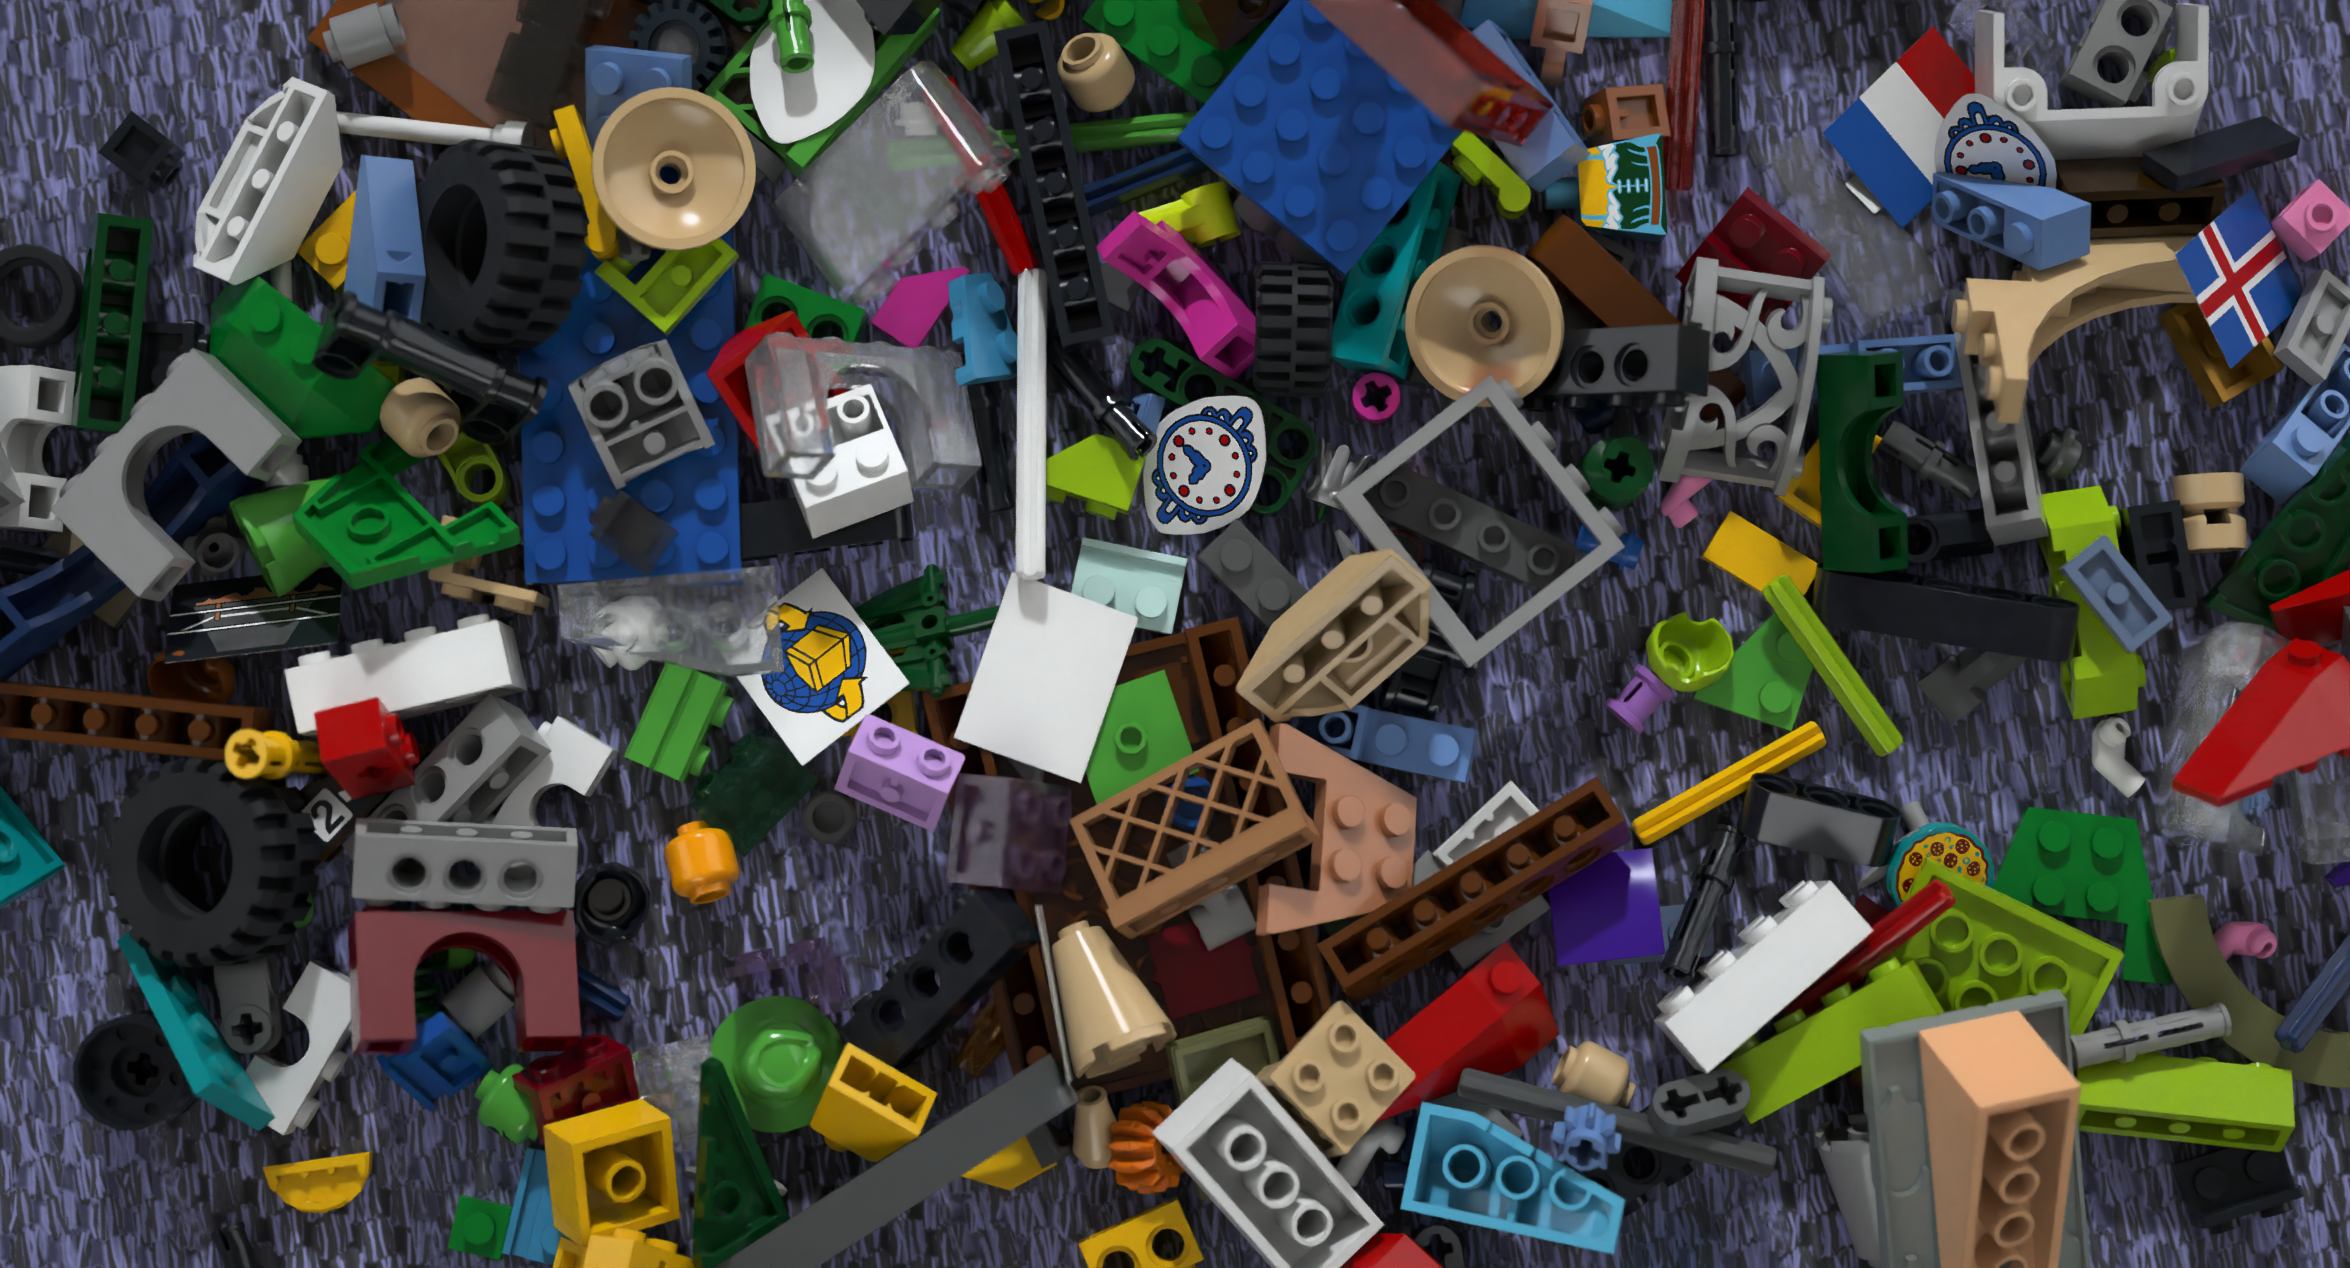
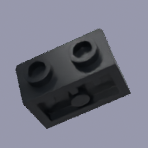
(2233, 1184)

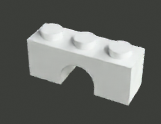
(30, 406)
(574, 761)
(325, 1008)

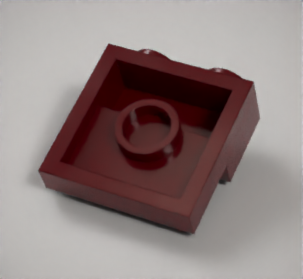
(1758, 240)

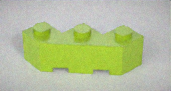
(2101, 674)

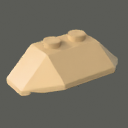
(1340, 638)

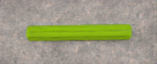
(1832, 665)

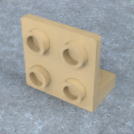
(460, 586)
(1337, 1080)

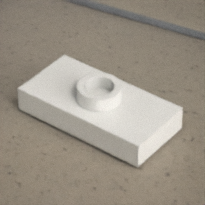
(1495, 817)

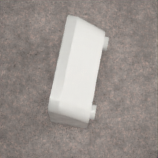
(2102, 132)

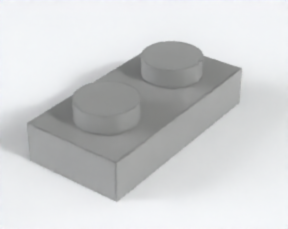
(2316, 327)

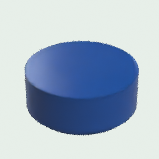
(1187, 813)

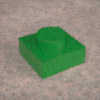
(480, 1227)

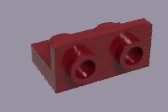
(578, 1081)

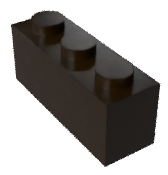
(2133, 203)

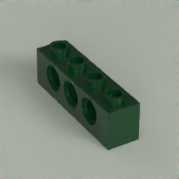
(110, 322)

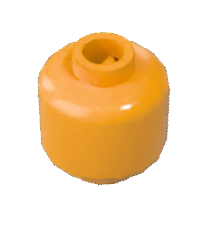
(701, 863)

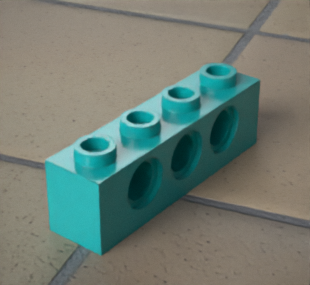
(1414, 245)

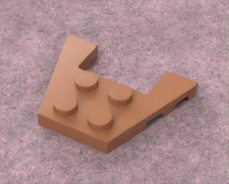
(1363, 842)

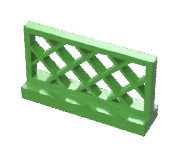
(890, 56)

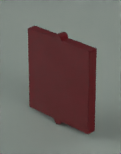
(1200, 978)

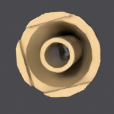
(1104, 1003)

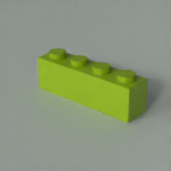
(1827, 1042)
(2188, 1101)

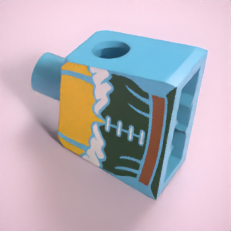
(1617, 190)

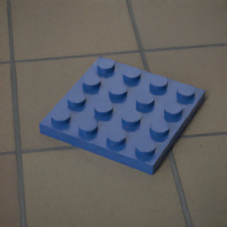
(1318, 136)

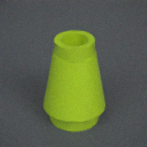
(978, 41)

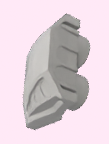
(639, 411)

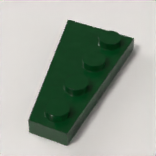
(2295, 550)

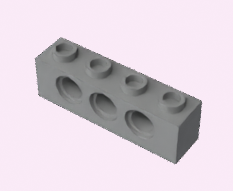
(2003, 462)
(467, 771)
(441, 844)

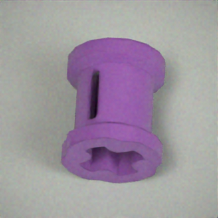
(1639, 699)

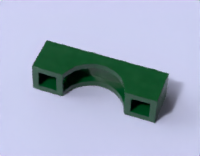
(1857, 520)

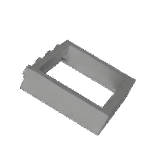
(1539, 446)

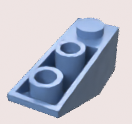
(2013, 218)
(386, 238)
(2303, 434)

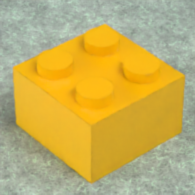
(611, 1171)

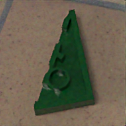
(733, 1183)

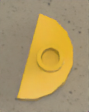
(321, 1182)

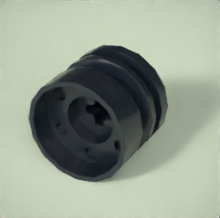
(115, 1084)

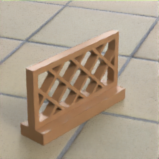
(1204, 873)

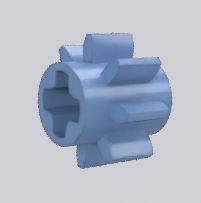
(1586, 1137)

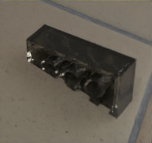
(544, 58)

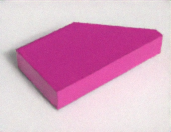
(916, 306)

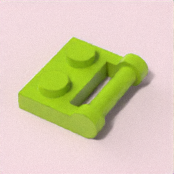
(1479, 164)
(672, 283)

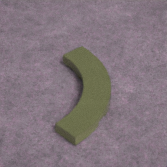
(2205, 978)

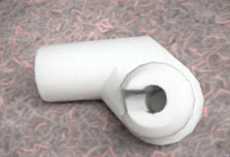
(2109, 755)
(1380, 1134)

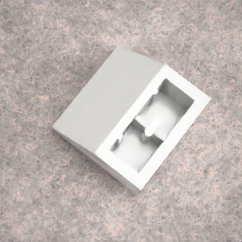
(865, 473)

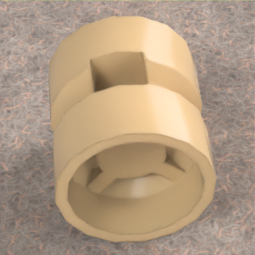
(2212, 493)

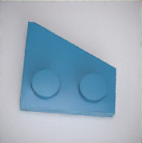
(984, 328)

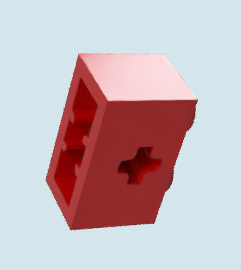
(366, 748)

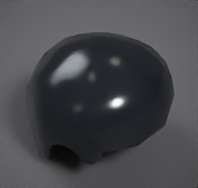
(610, 903)

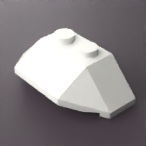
(269, 184)

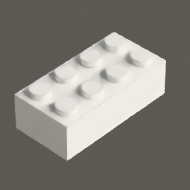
(411, 677)
(1761, 975)
(1266, 1173)

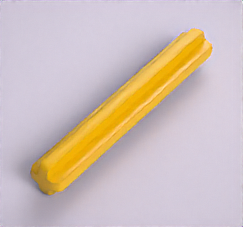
(1728, 783)

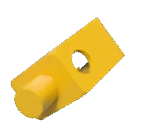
(870, 1107)

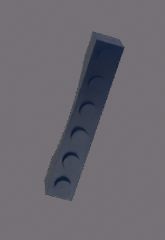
(52, 602)

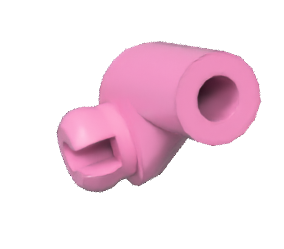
(1677, 503)

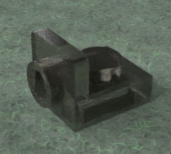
(631, 532)

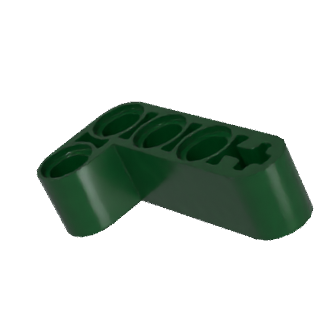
(1277, 421)

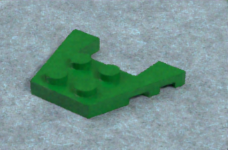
(380, 532)
(2086, 871)

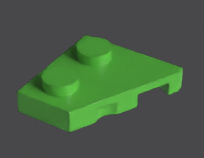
(1763, 678)

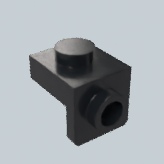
(143, 153)

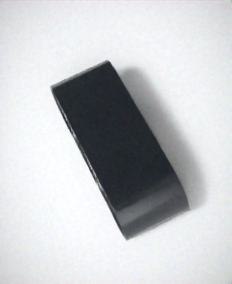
(1819, 819)

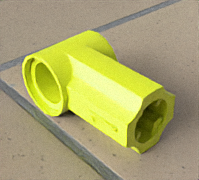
(1200, 215)

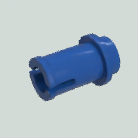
(1625, 557)

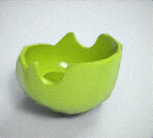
(1689, 652)

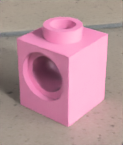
(2311, 220)

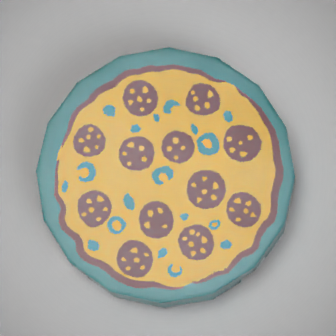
(1943, 843)

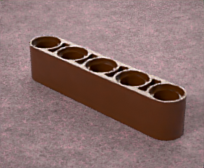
(1611, 294)

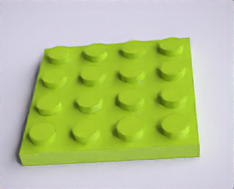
(2004, 950)

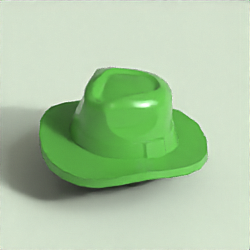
(777, 1060)

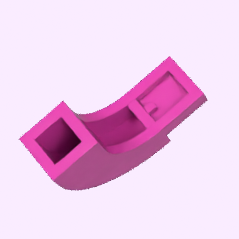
(1189, 287)

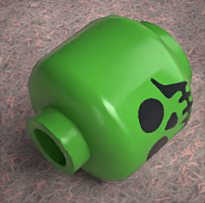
(505, 1107)

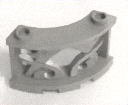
(1686, 434)

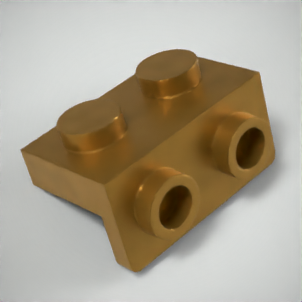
(2205, 360)

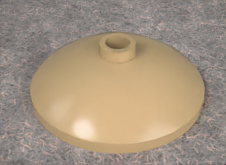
(697, 140)
(1451, 330)

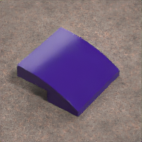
(1608, 910)

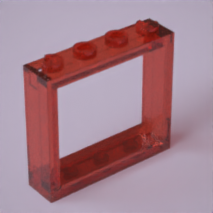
(1442, 65)

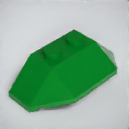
(271, 351)

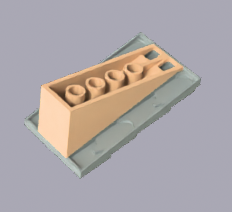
(1989, 1147)

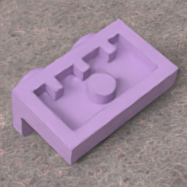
(899, 772)

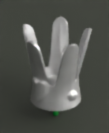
(1333, 475)

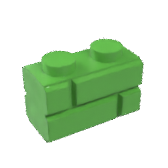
(679, 722)

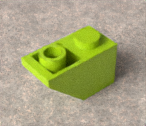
(1095, 473)

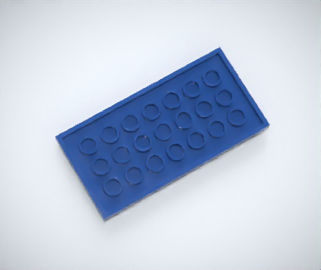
(564, 470)

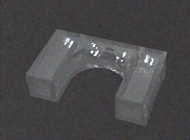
(915, 385)

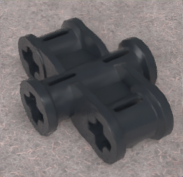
(1429, 666)

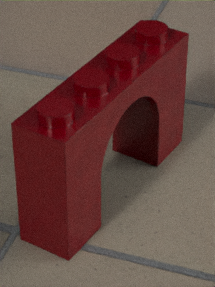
(528, 945)

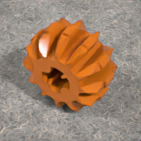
(1137, 1154)

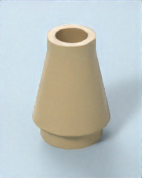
(1092, 1127)

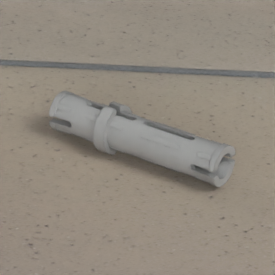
(2206, 1024)

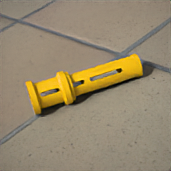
(271, 755)

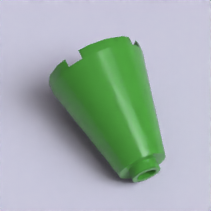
(271, 534)

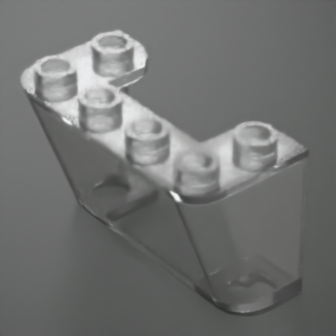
(892, 182)

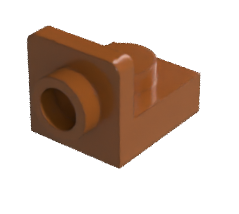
(1625, 114)

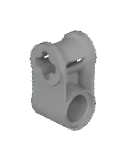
(248, 995)

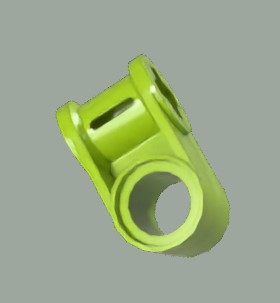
(469, 457)

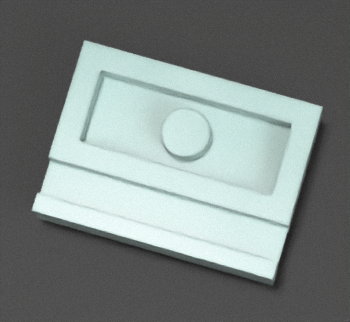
(1131, 582)

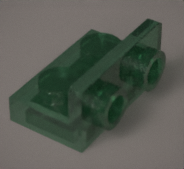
(752, 789)

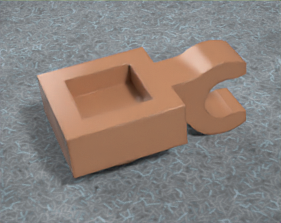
(1559, 29)

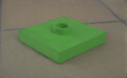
(1136, 736)

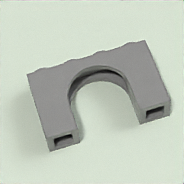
(108, 500)

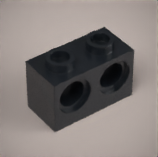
(2158, 552)

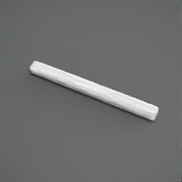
(1031, 425)

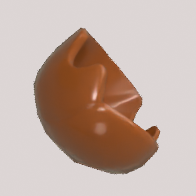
(192, 680)

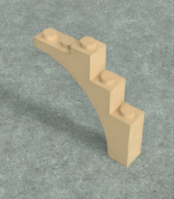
(2022, 316)

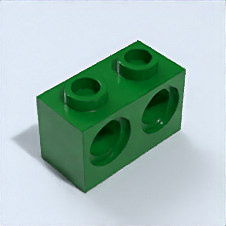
(810, 307)

